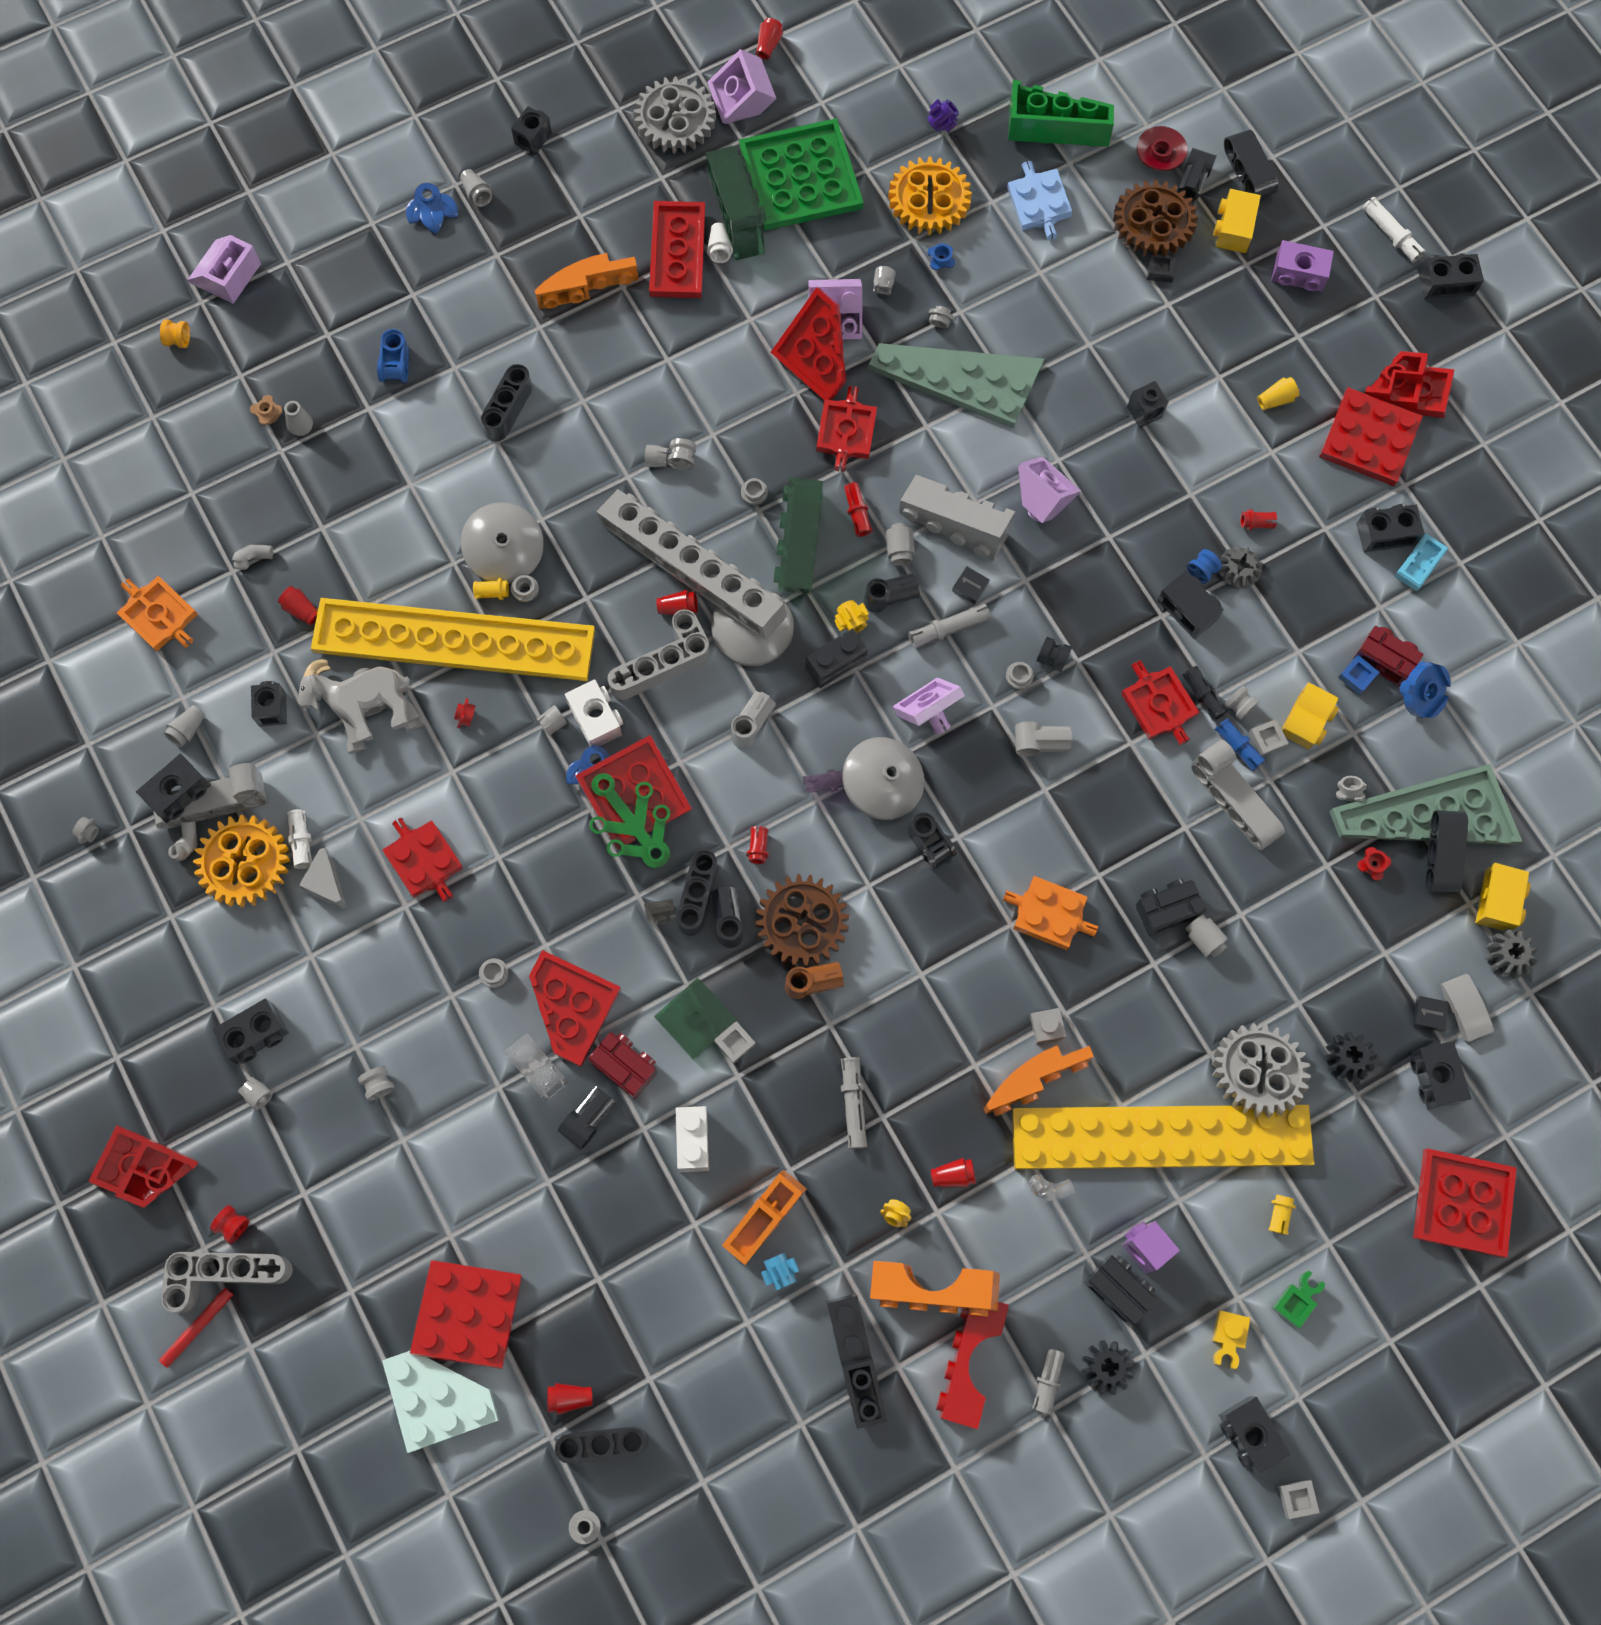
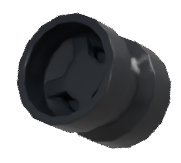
(1054, 654)

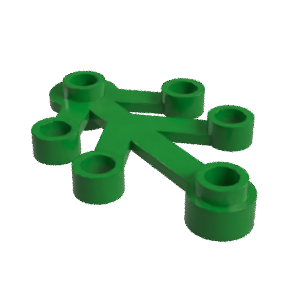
(633, 824)

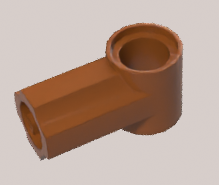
(817, 979)

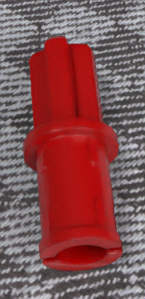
(857, 510)

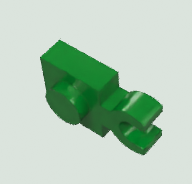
(1296, 1303)

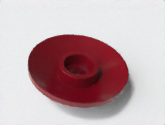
(1165, 141)

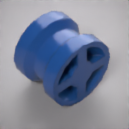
(1204, 566)

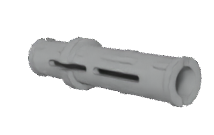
(939, 629)
(854, 1106)

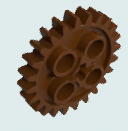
(1155, 218)
(790, 943)

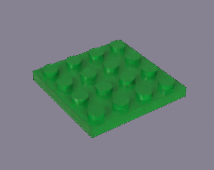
(801, 173)

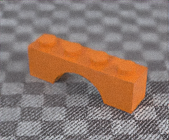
(972, 1290)

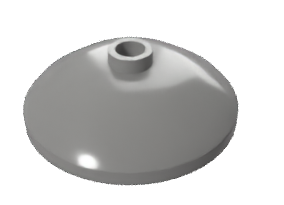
(508, 560)
(744, 645)
(870, 785)

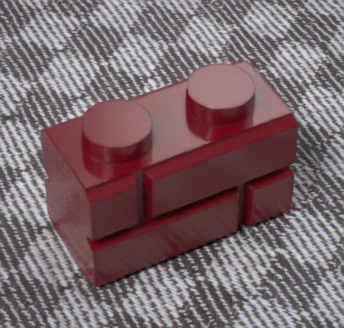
(1389, 654)
(623, 1065)

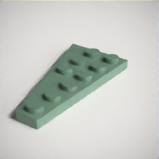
(972, 380)
(1409, 811)

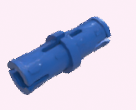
(1240, 744)

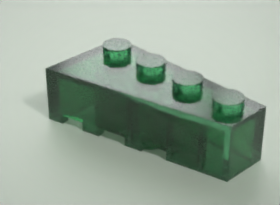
(737, 201)
(800, 535)

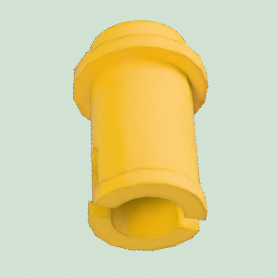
(491, 589)
(1281, 1214)

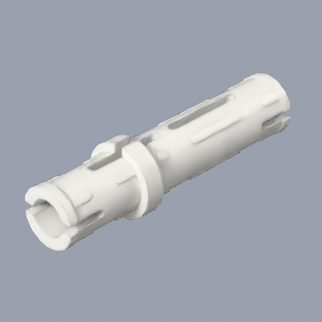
(1400, 237)

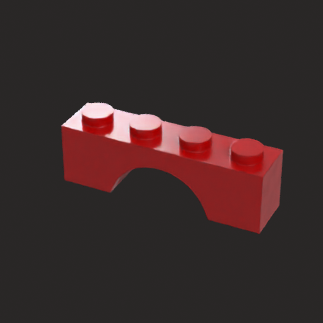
(962, 1400)

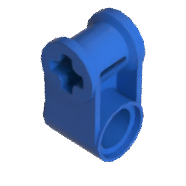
(393, 361)

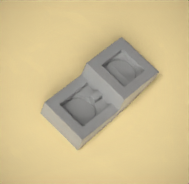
(1468, 1007)

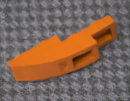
(575, 280)
(1026, 1080)

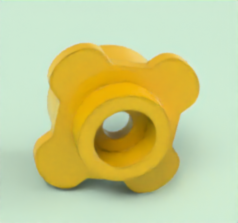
(896, 1213)

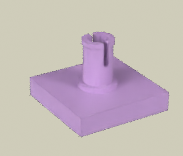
(929, 704)

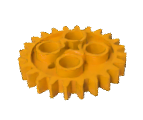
(952, 195)
(267, 865)

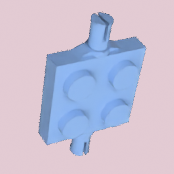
(1039, 200)

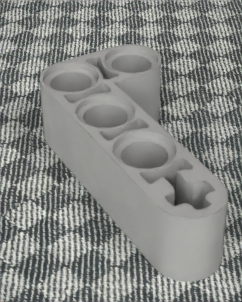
(656, 659)
(1235, 795)
(225, 796)
(227, 1273)

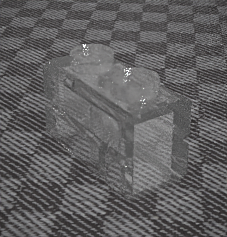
(536, 1067)

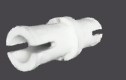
(299, 839)

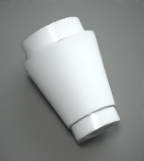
(719, 244)

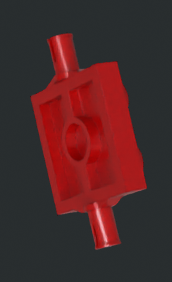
(846, 429)
(1160, 703)
(422, 859)

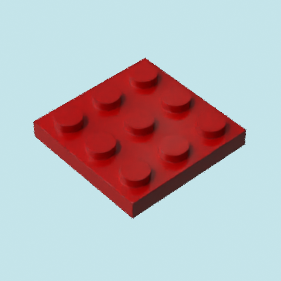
(1371, 436)
(628, 768)
(1465, 1203)
(466, 1314)

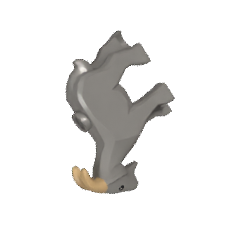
(358, 698)

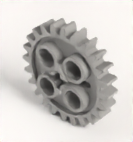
(674, 115)
(1288, 1075)

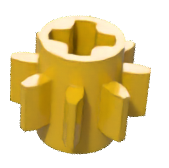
(851, 616)

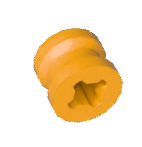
(175, 333)

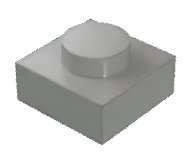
(1268, 737)
(1047, 1025)
(734, 1042)
(1298, 1499)

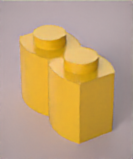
(1309, 716)

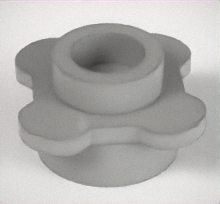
(1351, 789)

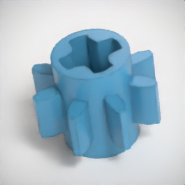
(780, 1271)

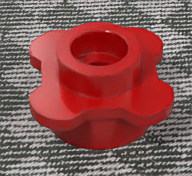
(464, 713)
(1381, 860)

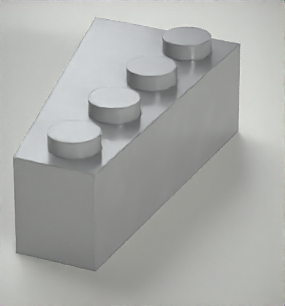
(957, 516)

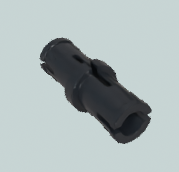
(1204, 693)

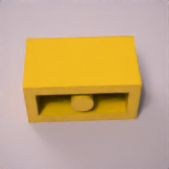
(1237, 220)
(1503, 897)

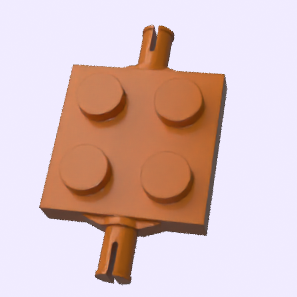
(157, 613)
(1050, 913)

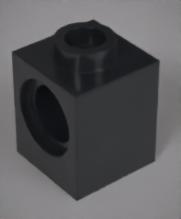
(531, 130)
(1147, 404)
(268, 715)

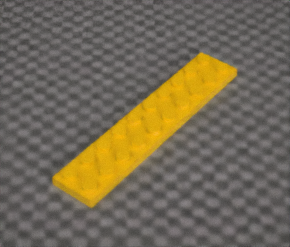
(453, 639)
(1159, 1137)

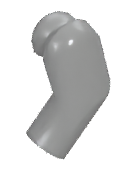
(249, 552)
(186, 844)

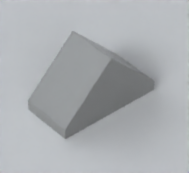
(322, 880)

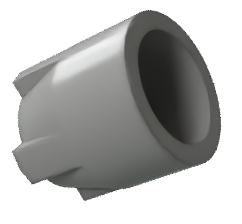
(884, 280)
(656, 456)
(552, 720)
(255, 1093)

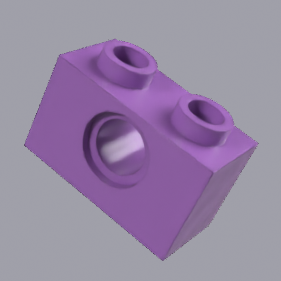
(1293, 257)
(1149, 1246)

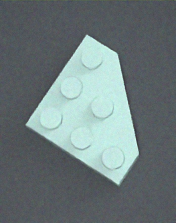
(435, 1400)

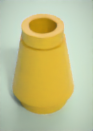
(1279, 394)

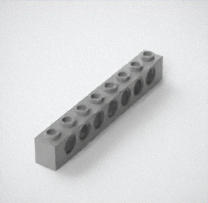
(760, 619)

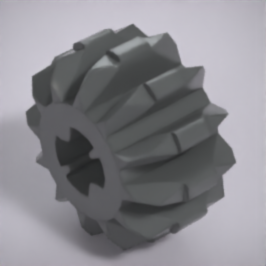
(1520, 949)

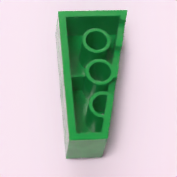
(1058, 118)

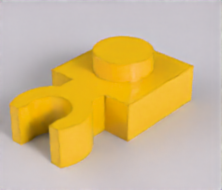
(1231, 1332)

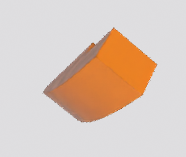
(764, 1217)

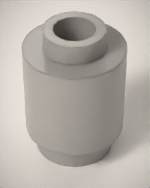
(900, 544)
(1207, 936)

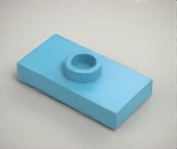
(1421, 562)

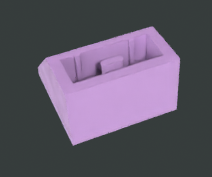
(226, 268)
(849, 297)

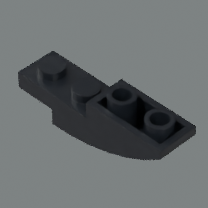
(856, 1361)

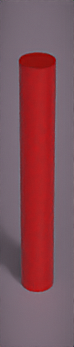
(196, 1327)

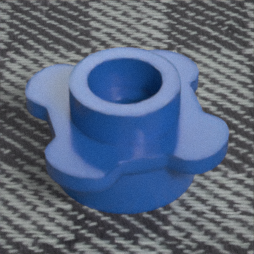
(941, 250)

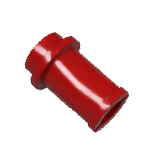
(1257, 520)
(758, 844)

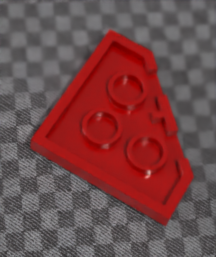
(815, 345)
(571, 1005)

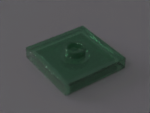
(695, 1018)

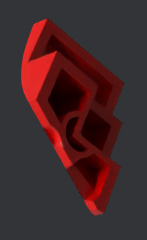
(1414, 385)
(138, 1167)

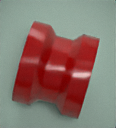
(229, 1224)

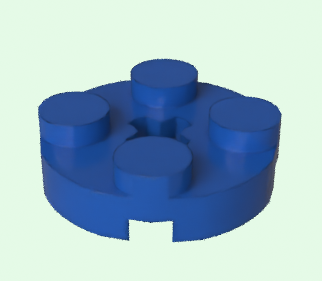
(1423, 680)

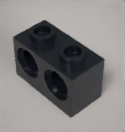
(1451, 276)
(1392, 532)
(248, 1024)

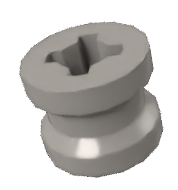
(681, 454)
(1241, 703)
(376, 1083)

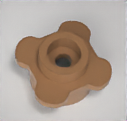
(268, 416)

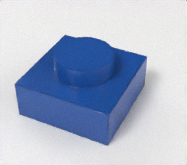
(1358, 674)

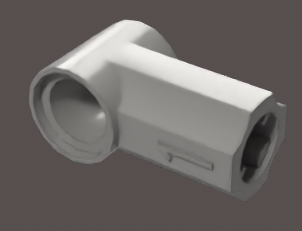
(751, 718)
(1033, 739)

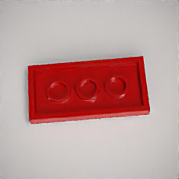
(677, 249)

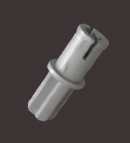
(1048, 1382)

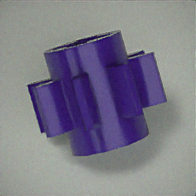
(943, 115)

